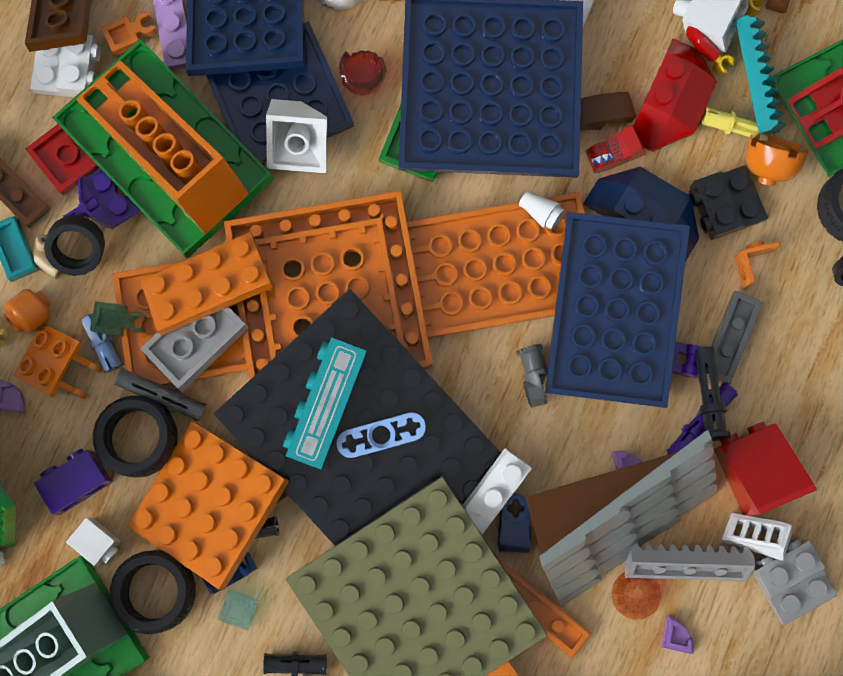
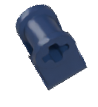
(514, 531)

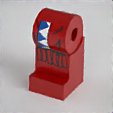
(615, 150)

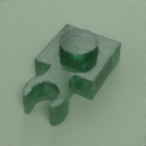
(113, 318)

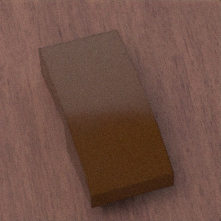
(606, 108)

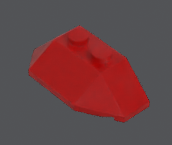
(675, 97)

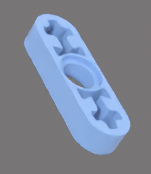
(360, 448)

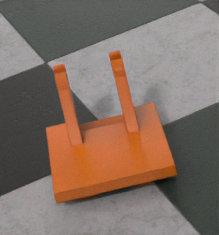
(48, 360)

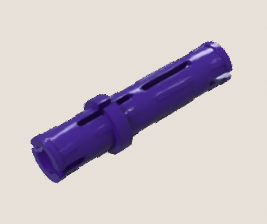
(696, 426)

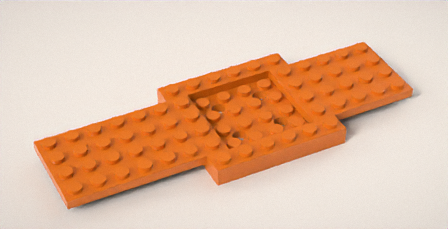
(412, 275)

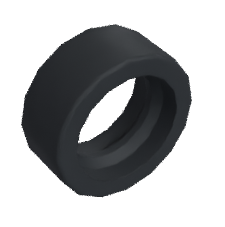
(69, 265)

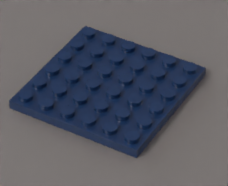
(492, 87)

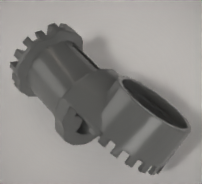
(534, 369)

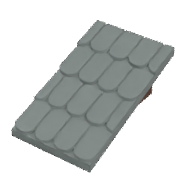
(597, 520)

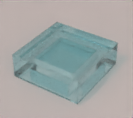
(238, 609)

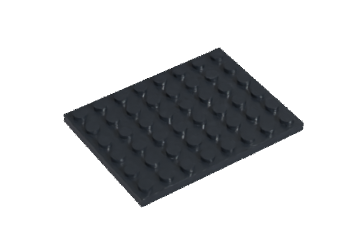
(389, 383)

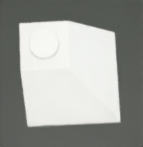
(296, 137)

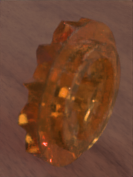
(626, 604)

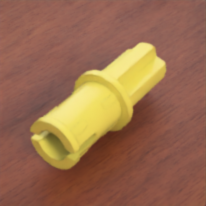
(728, 122)

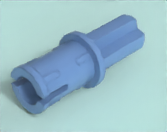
(103, 346)

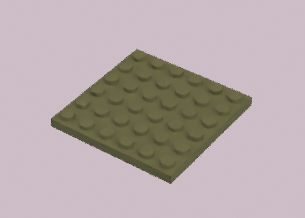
(417, 594)

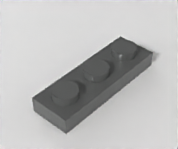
(734, 334)

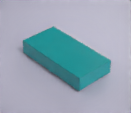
(15, 251)

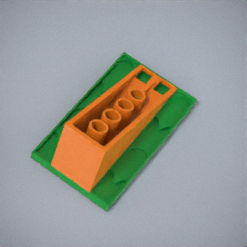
(163, 148)

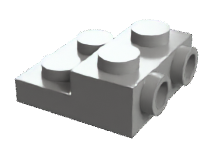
(794, 583)

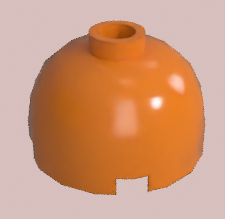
(774, 159)

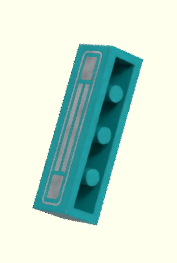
(325, 403)

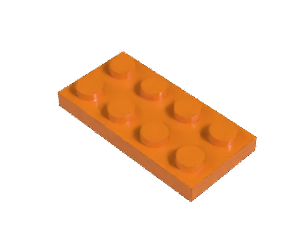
(206, 283)

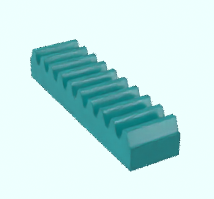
(757, 75)

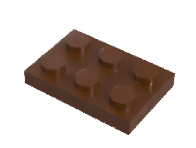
(57, 24)

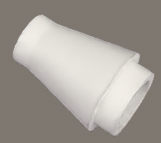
(543, 210)

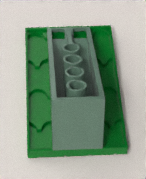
(66, 629)

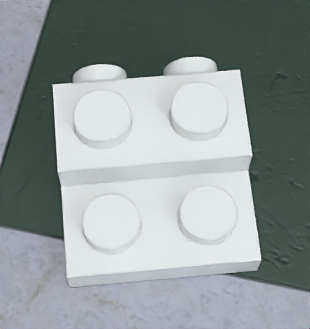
(65, 69)

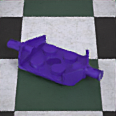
(101, 202)

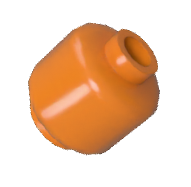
(27, 311)

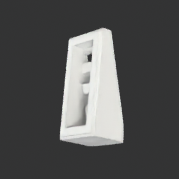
(771, 527)

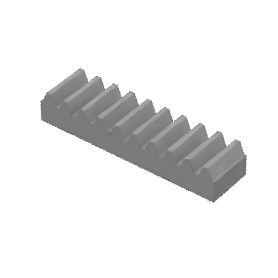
(689, 564)

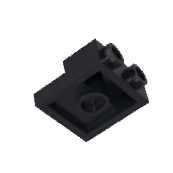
(727, 202)

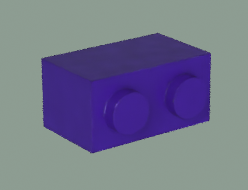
(72, 481)

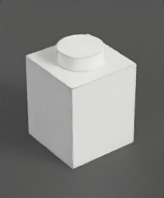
(94, 542)

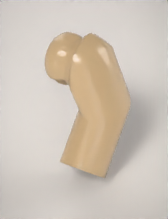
(40, 257)

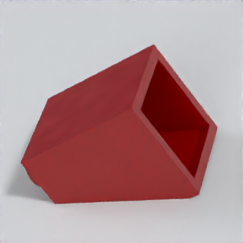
(762, 469)

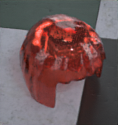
(362, 72)

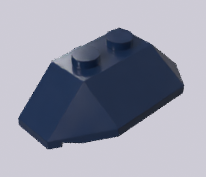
(643, 197)

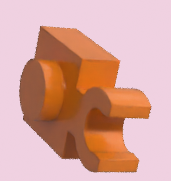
(124, 34)

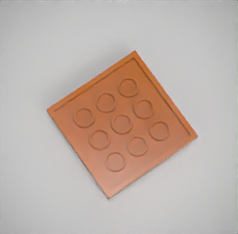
(208, 505)

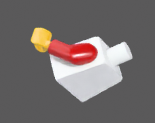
(712, 25)

